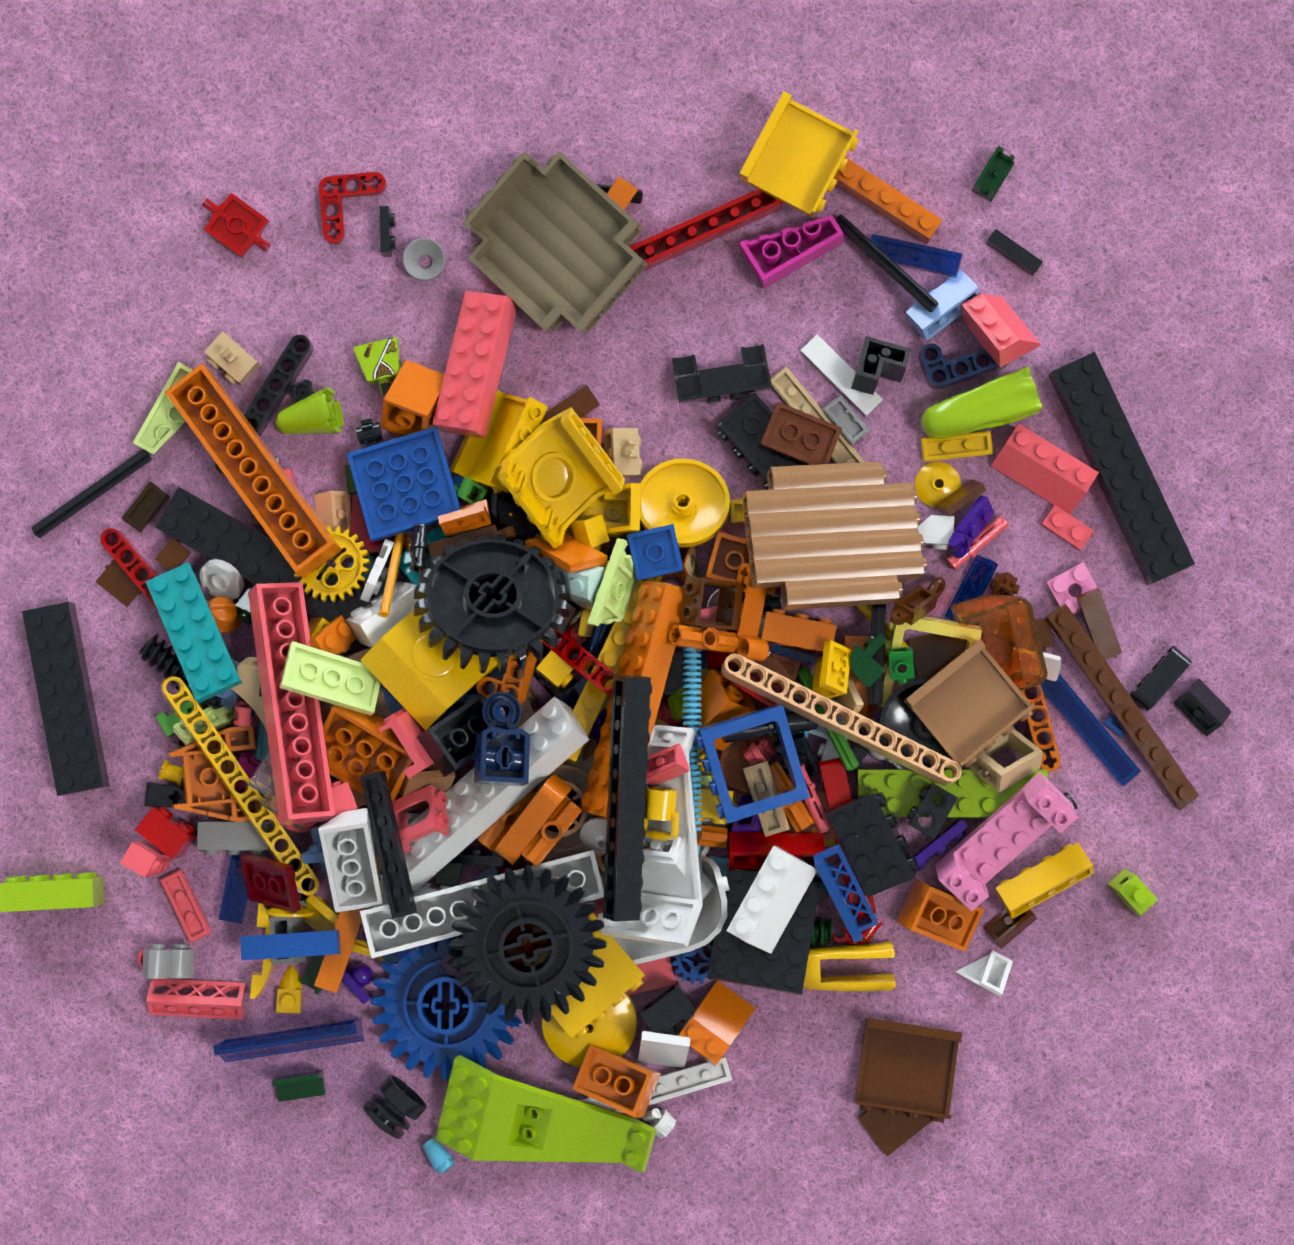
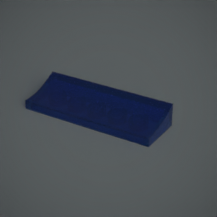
(290, 1040)

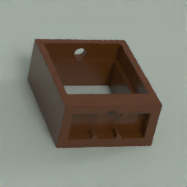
(726, 617)

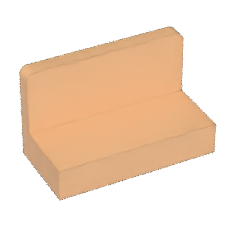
(334, 509)

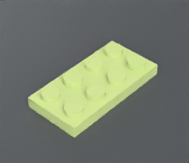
(330, 678)

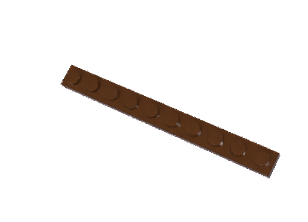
(1122, 706)

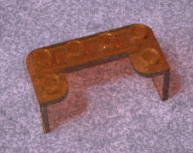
(1009, 635)

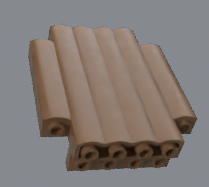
(833, 535)

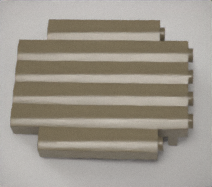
(555, 242)

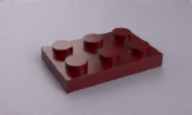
(270, 883)

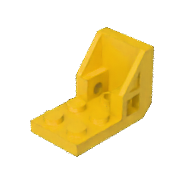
(619, 511)

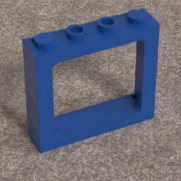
(711, 763)

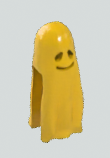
(849, 983)

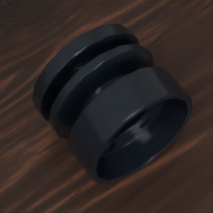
(390, 1111)

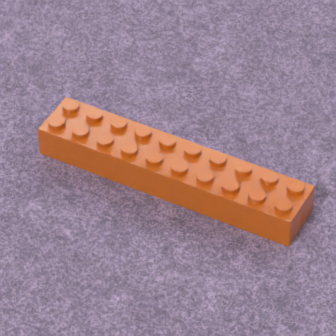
(253, 471)
(646, 654)

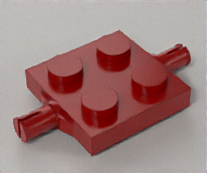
(236, 225)

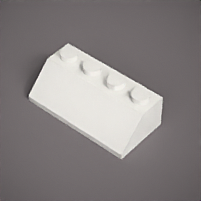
(351, 861)
(772, 899)

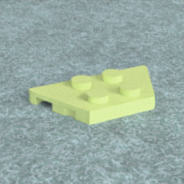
(615, 588)

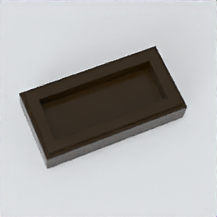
(145, 507)

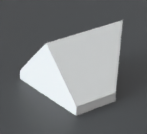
(989, 972)

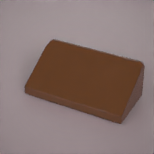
(1005, 929)

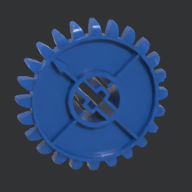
(430, 1038)

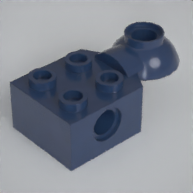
(500, 749)

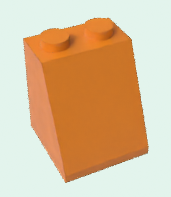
(411, 399)
(721, 702)

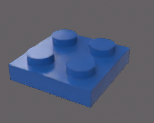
(655, 552)

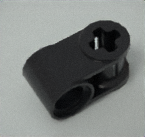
(162, 795)

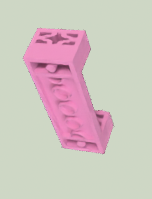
(1003, 838)

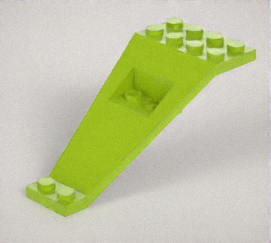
(492, 1117)

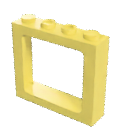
(930, 625)

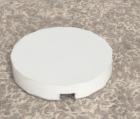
(221, 579)

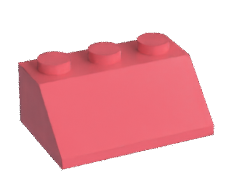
(998, 328)

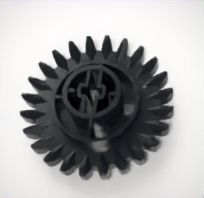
(492, 601)
(521, 903)

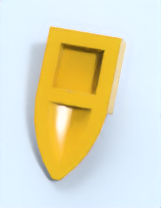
(289, 992)

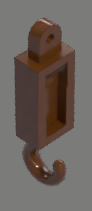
(919, 599)

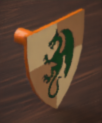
(691, 566)

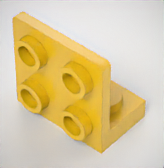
(832, 670)

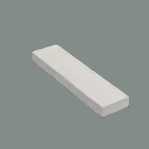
(838, 373)

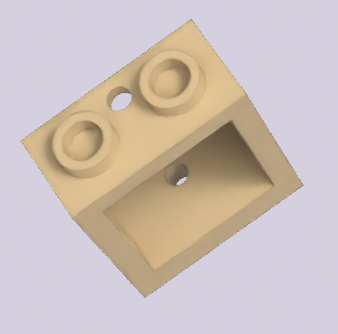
(1000, 777)

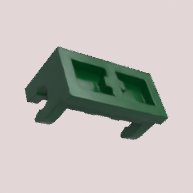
(993, 174)

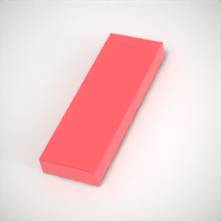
(185, 906)

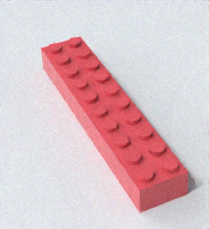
(291, 718)

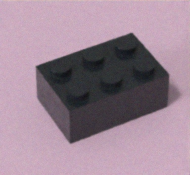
(454, 737)

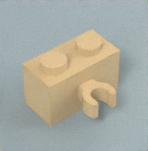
(232, 358)
(623, 449)

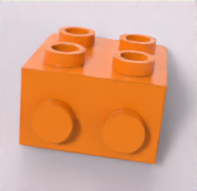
(334, 637)

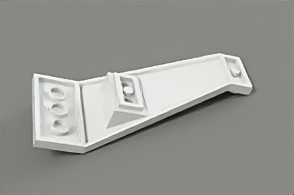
(672, 878)

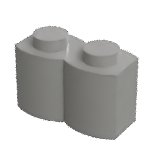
(168, 962)

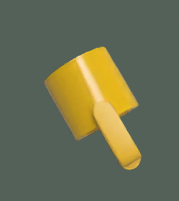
(661, 806)

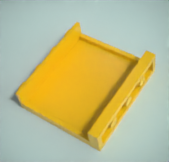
(798, 156)
(508, 427)
(612, 982)

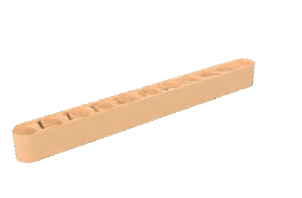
(853, 720)

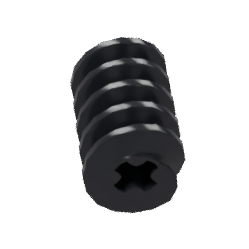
(162, 658)

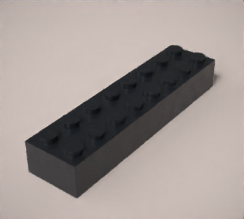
(65, 698)

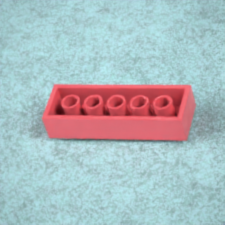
(475, 364)

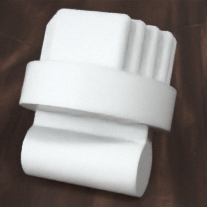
(661, 1121)

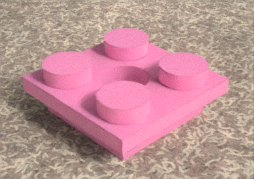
(1059, 586)

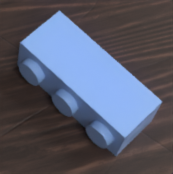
(950, 297)

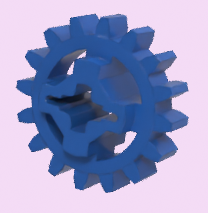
(694, 968)

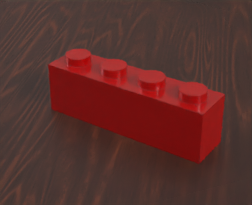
(751, 849)

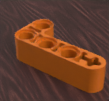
(750, 618)
(510, 679)
(1044, 724)
(533, 818)

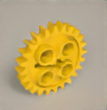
(347, 577)

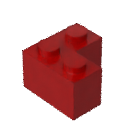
(165, 833)

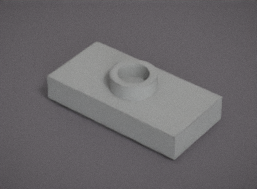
(844, 416)

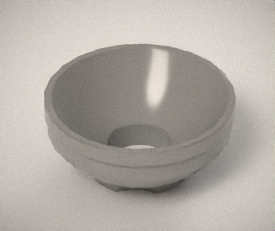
(420, 248)

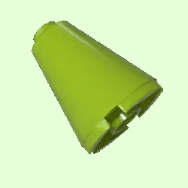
(312, 415)

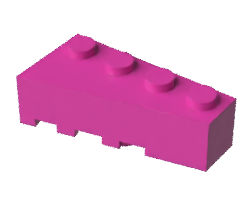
(786, 251)

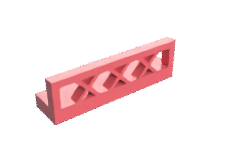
(195, 1003)

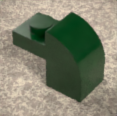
(863, 665)

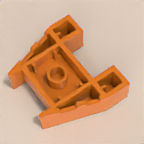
(202, 785)

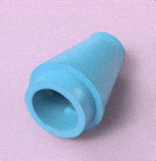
(438, 1156)

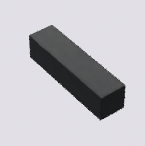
(1014, 252)

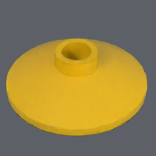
(926, 478)
(304, 912)

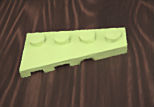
(163, 418)

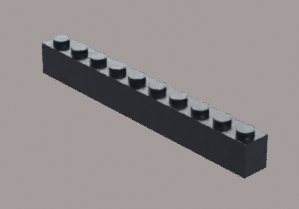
(627, 797)

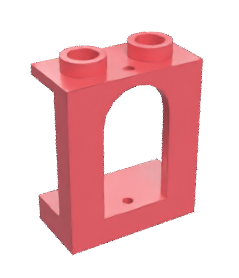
(435, 821)

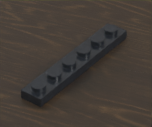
(388, 844)

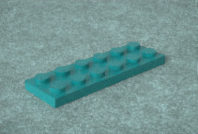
(193, 632)

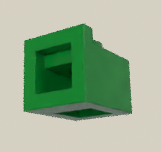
(901, 656)

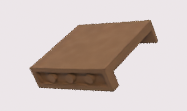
(969, 704)

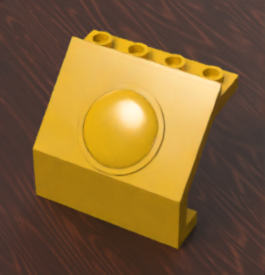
(558, 474)
(419, 674)

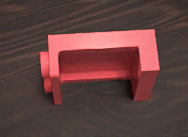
(407, 731)

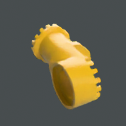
(171, 773)

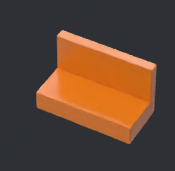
(466, 519)

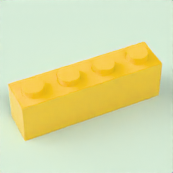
(1044, 880)

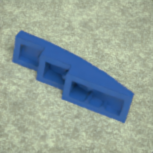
(290, 945)

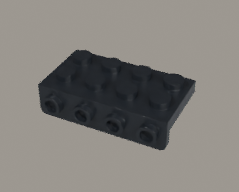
(745, 431)
(873, 842)

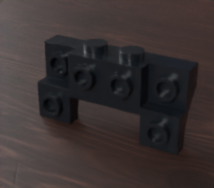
(724, 381)

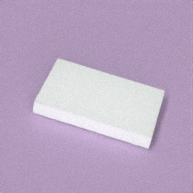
(663, 1049)

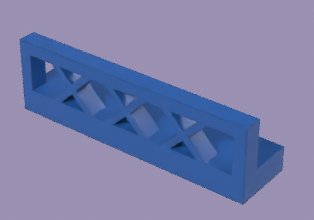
(839, 899)

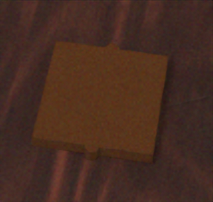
(119, 583)

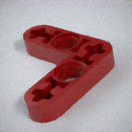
(335, 198)

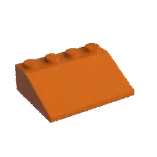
(359, 749)

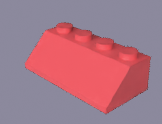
(1044, 469)

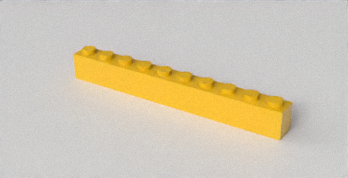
(592, 698)

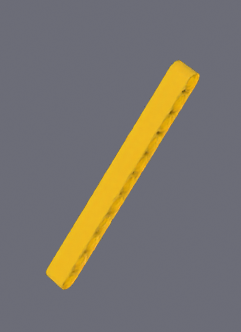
(229, 780)

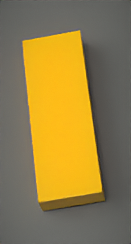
(957, 447)

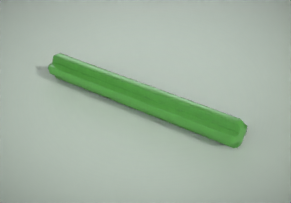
(838, 741)

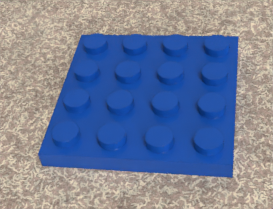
(403, 483)

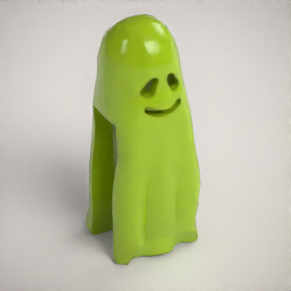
(987, 406)

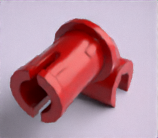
(867, 935)

